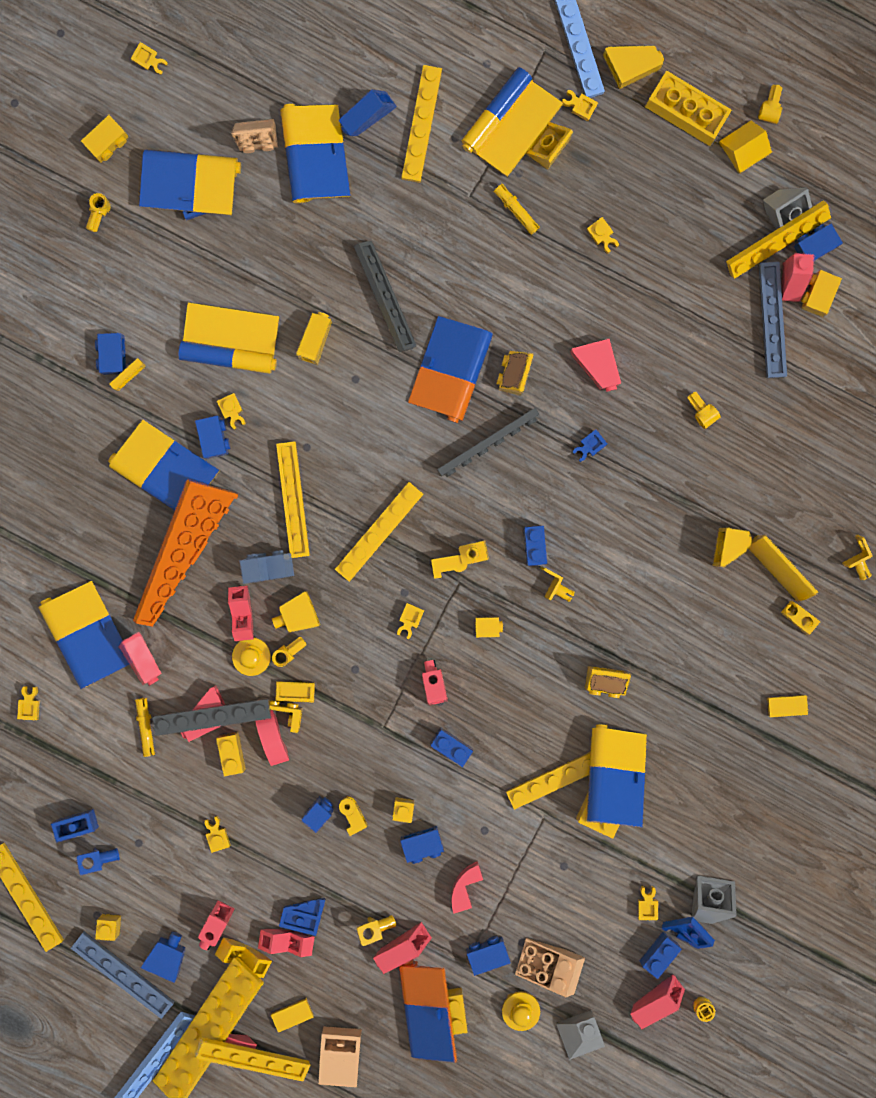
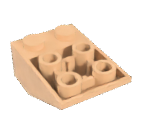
(255, 135)
(550, 967)
(339, 1056)

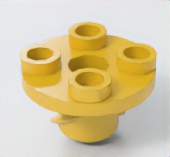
(251, 657)
(521, 1011)

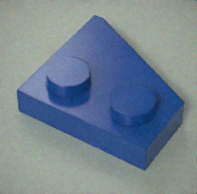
(303, 916)
(690, 931)

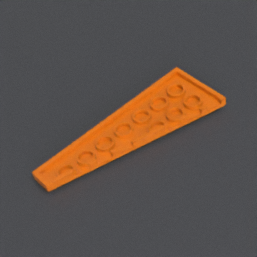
(191, 525)

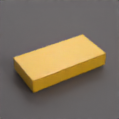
(127, 375)
(295, 691)
(787, 706)
(292, 1015)

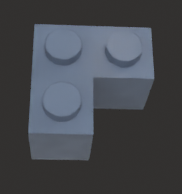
(262, 567)

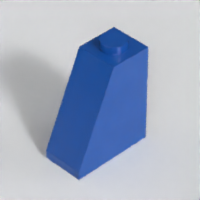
(367, 112)

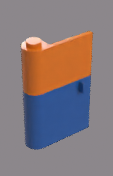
(450, 368)
(427, 1012)

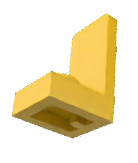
(294, 720)

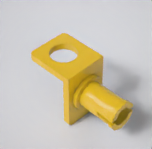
(473, 552)
(858, 560)
(556, 587)
(376, 928)

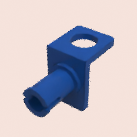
(98, 858)

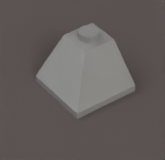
(786, 205)
(713, 900)
(580, 1034)

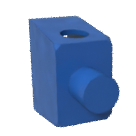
(166, 957)

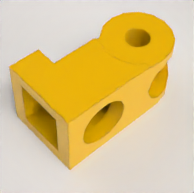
(447, 564)
(800, 617)
(350, 808)

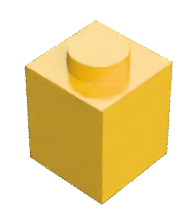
(488, 626)
(403, 810)
(108, 927)

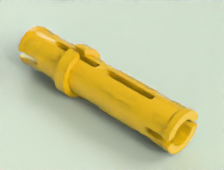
(514, 206)
(143, 718)

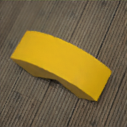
(251, 957)

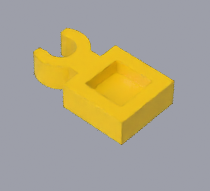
(146, 57)
(582, 106)
(601, 232)
(230, 408)
(410, 617)
(28, 707)
(217, 837)
(648, 906)

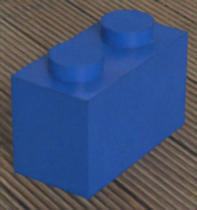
(820, 243)
(110, 353)
(212, 437)
(535, 545)
(451, 747)
(318, 813)
(74, 825)
(422, 844)
(487, 955)
(660, 955)

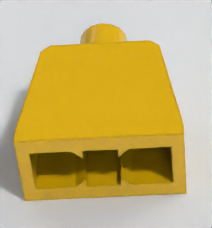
(297, 614)

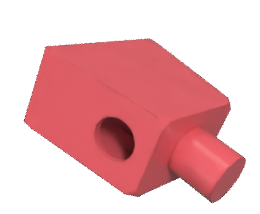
(435, 692)
(215, 925)

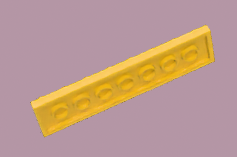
(214, 1022)

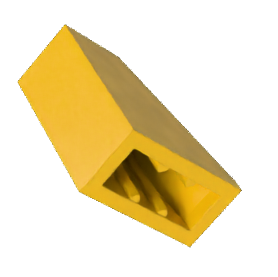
(632, 63)
(314, 338)

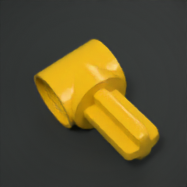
(771, 109)
(97, 213)
(706, 414)
(289, 651)

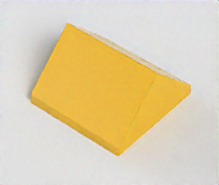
(549, 144)
(746, 146)

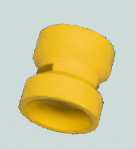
(702, 1005)

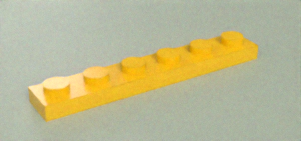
(421, 123)
(778, 239)
(293, 499)
(379, 531)
(549, 781)
(28, 901)
(252, 1059)

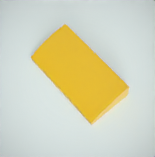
(688, 108)
(781, 568)

